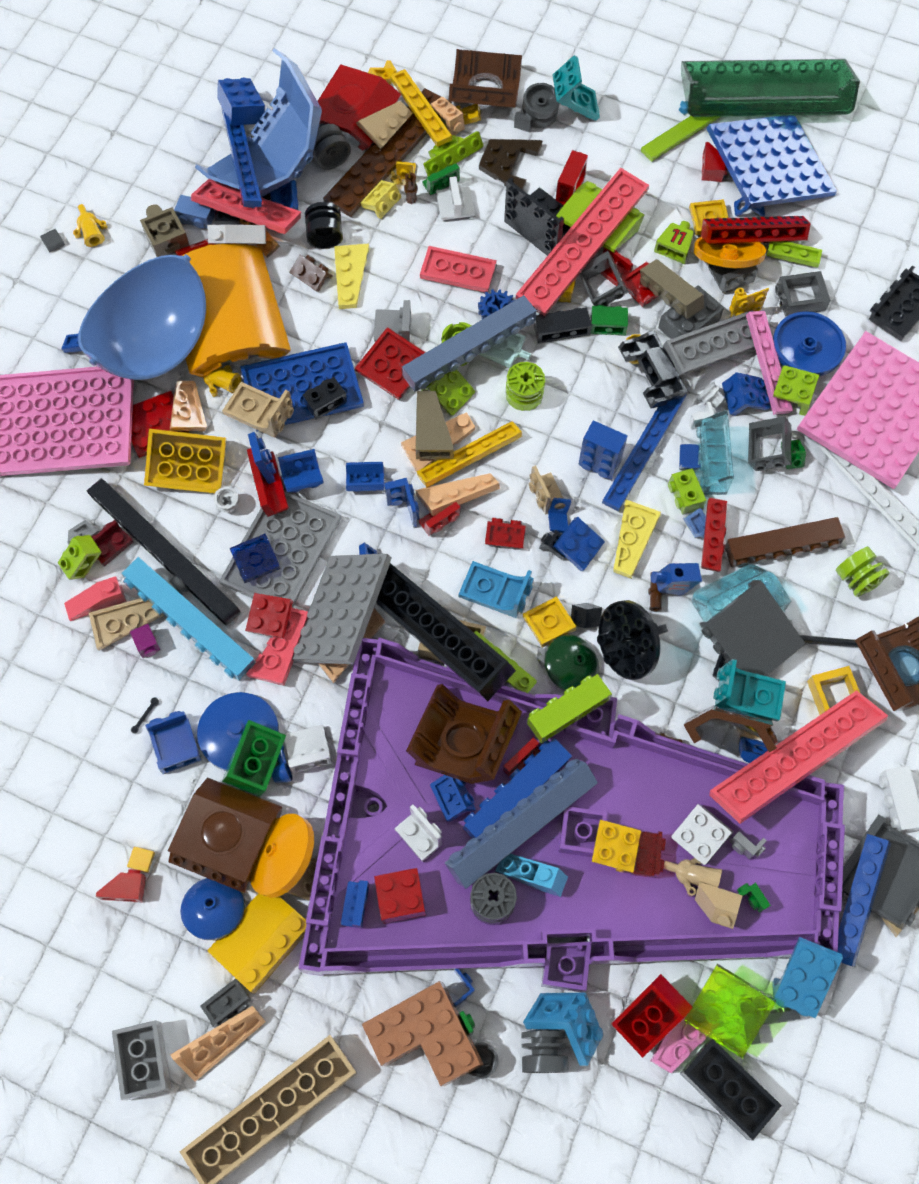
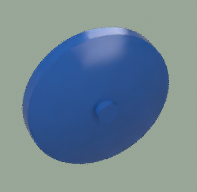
(809, 342)
(225, 721)

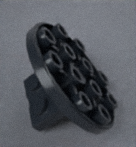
(629, 639)

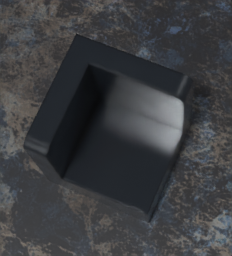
(586, 615)

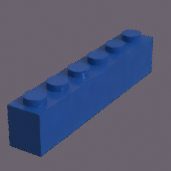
(522, 783)
(861, 897)

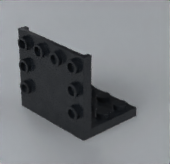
(534, 216)

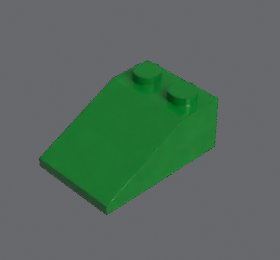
(254, 758)

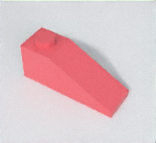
(97, 597)

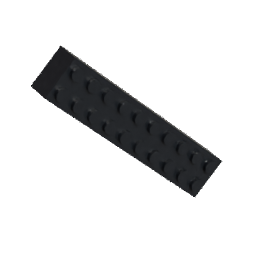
(443, 634)

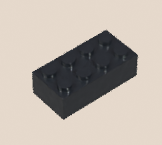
(730, 1089)

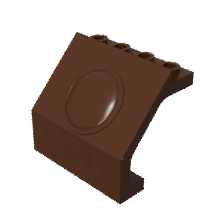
(463, 737)
(222, 834)

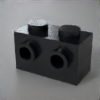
(324, 398)

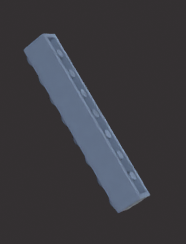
(469, 343)
(520, 823)

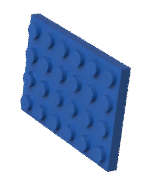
(306, 371)

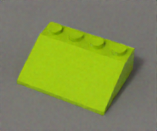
(583, 198)

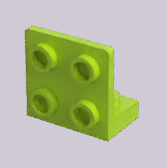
(796, 387)
(452, 391)

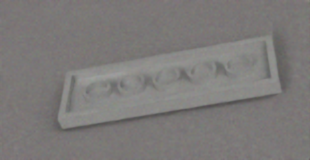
(710, 344)

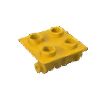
(743, 303)
(616, 846)

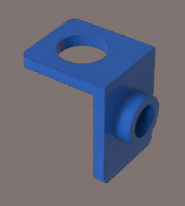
(759, 210)
(689, 456)
(558, 517)
(467, 981)

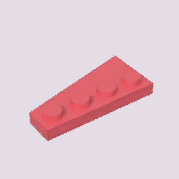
(277, 657)

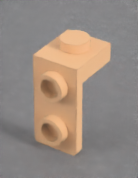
(451, 114)

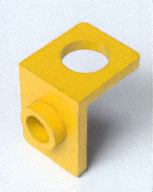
(403, 168)

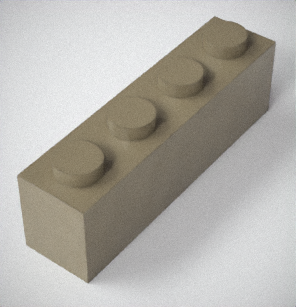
(672, 288)

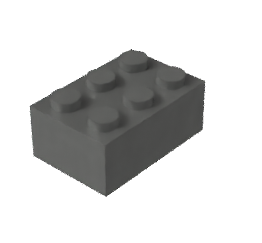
(675, 325)

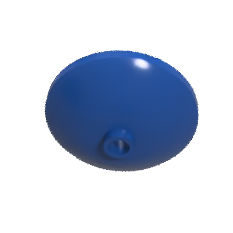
(219, 918)

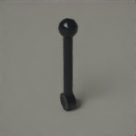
(154, 702)

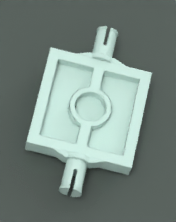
(507, 351)

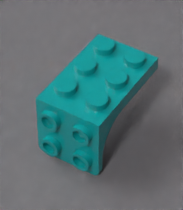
(571, 91)
(749, 692)

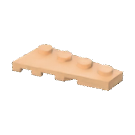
(458, 429)
(213, 1046)

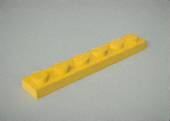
(421, 108)
(469, 454)

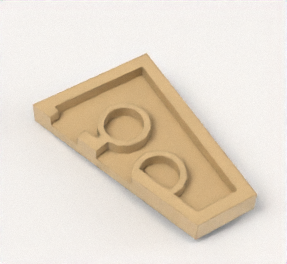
(384, 123)

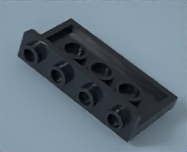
(899, 307)

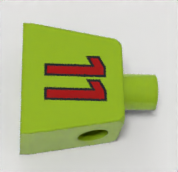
(675, 242)

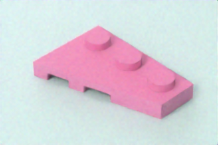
(677, 1046)

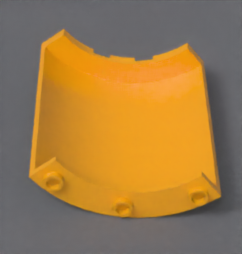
(240, 308)

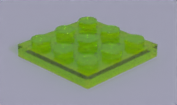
(730, 1010)

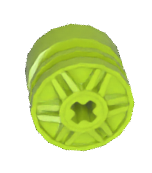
(525, 386)
(860, 569)

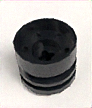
(323, 225)

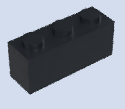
(562, 325)

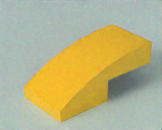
(470, 114)

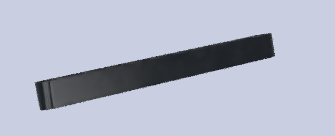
(164, 551)

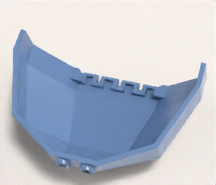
(284, 139)

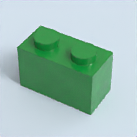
(609, 320)

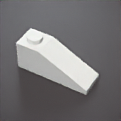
(237, 234)

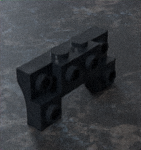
(657, 366)

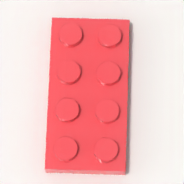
(458, 269)

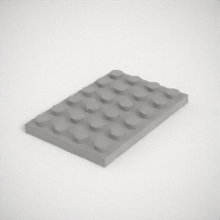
(297, 541)
(341, 609)

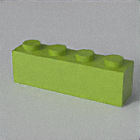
(569, 708)

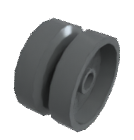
(541, 104)
(331, 147)

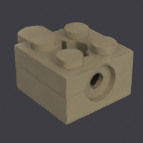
(163, 228)

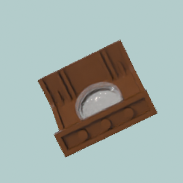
(486, 78)

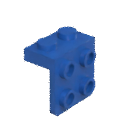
(744, 392)
(300, 471)

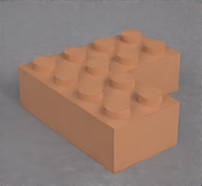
(425, 1022)

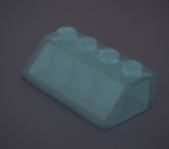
(715, 454)

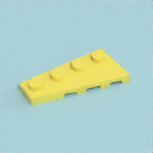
(350, 266)
(635, 533)

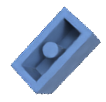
(194, 213)

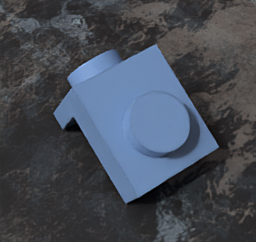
(696, 522)

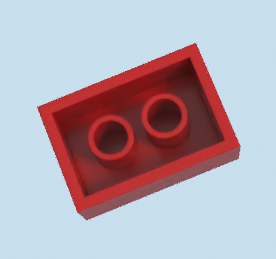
(652, 1015)

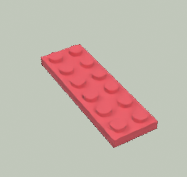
(229, 200)

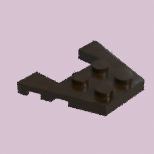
(502, 156)

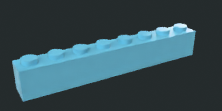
(188, 618)

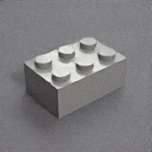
(141, 1060)

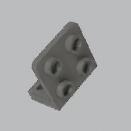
(732, 277)

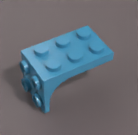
(496, 589)
(806, 978)

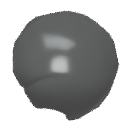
(489, 1058)

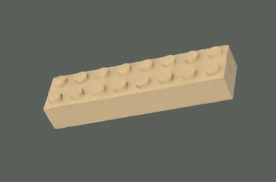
(268, 1112)

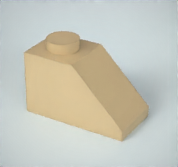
(718, 904)

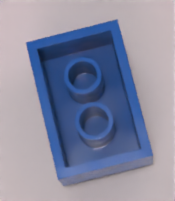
(240, 101)
(602, 450)

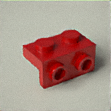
(435, 523)

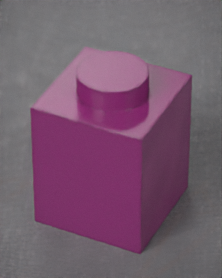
(145, 641)

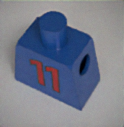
(677, 578)

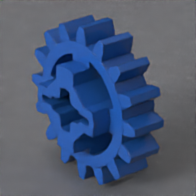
(493, 302)

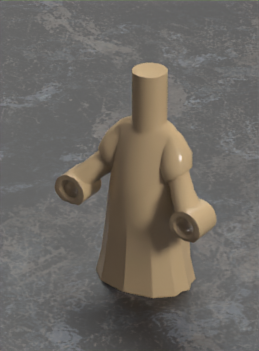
(688, 873)

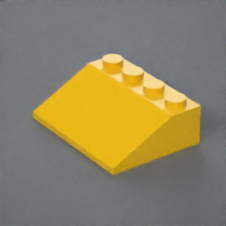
(184, 461)
(260, 941)

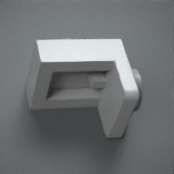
(744, 846)

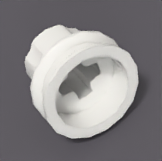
(712, 395)
(224, 495)

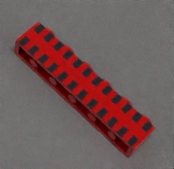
(755, 229)

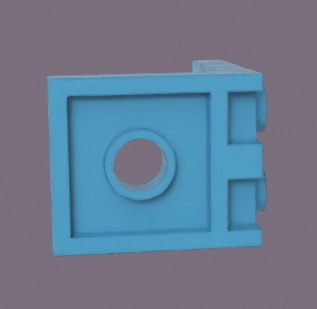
(573, 1015)

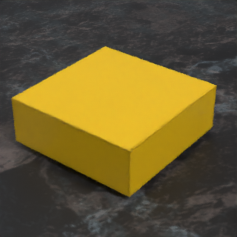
(140, 859)

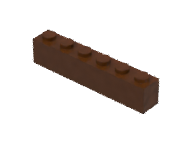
(784, 542)

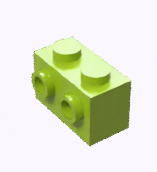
(686, 491)
(79, 557)

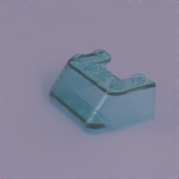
(720, 593)

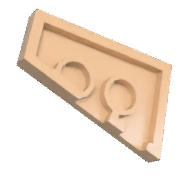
(187, 408)

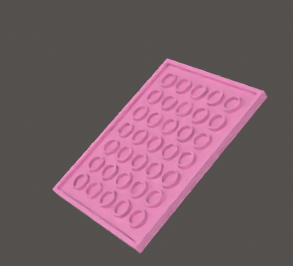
(870, 411)
(64, 420)

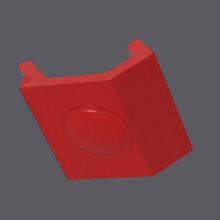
(352, 97)

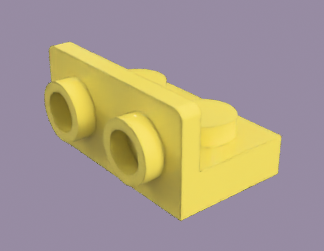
(381, 198)

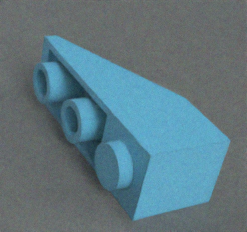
(533, 873)

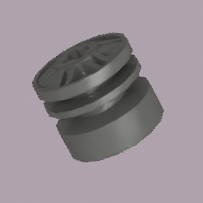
(491, 911)
(544, 1052)

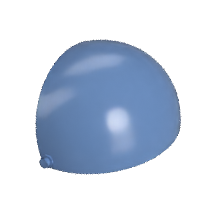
(145, 319)

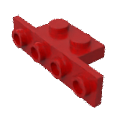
(714, 535)

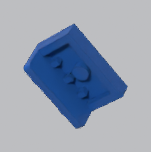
(286, 195)
(364, 476)

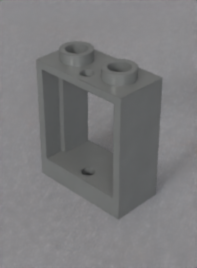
(597, 266)
(819, 289)
(766, 428)

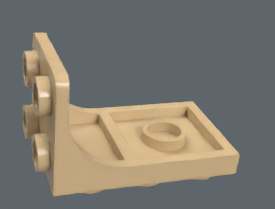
(259, 409)

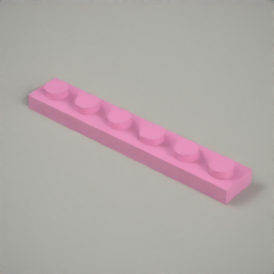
(767, 359)

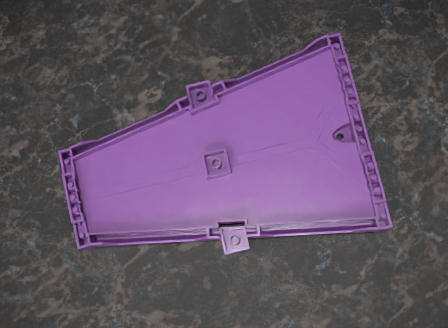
(629, 918)

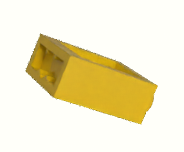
(818, 680)

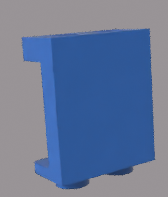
(173, 742)

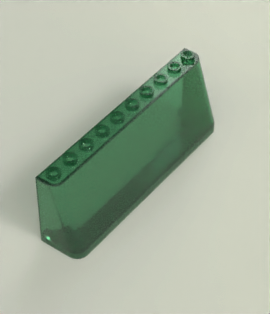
(769, 87)

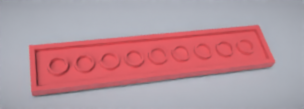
(583, 241)
(797, 756)

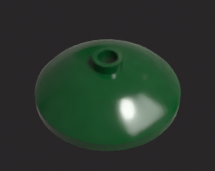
(562, 661)

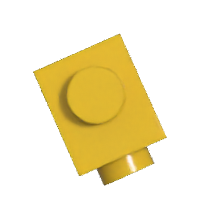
(385, 72)

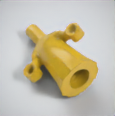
(91, 232)
(224, 379)

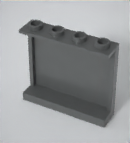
(753, 631)
(899, 883)

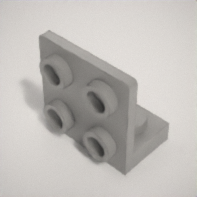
(396, 320)

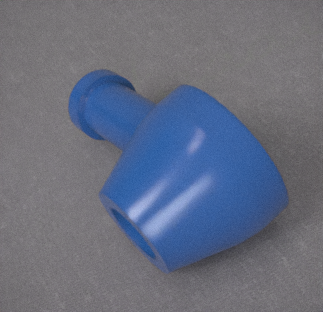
(282, 771)

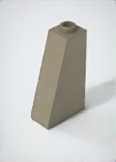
(431, 429)

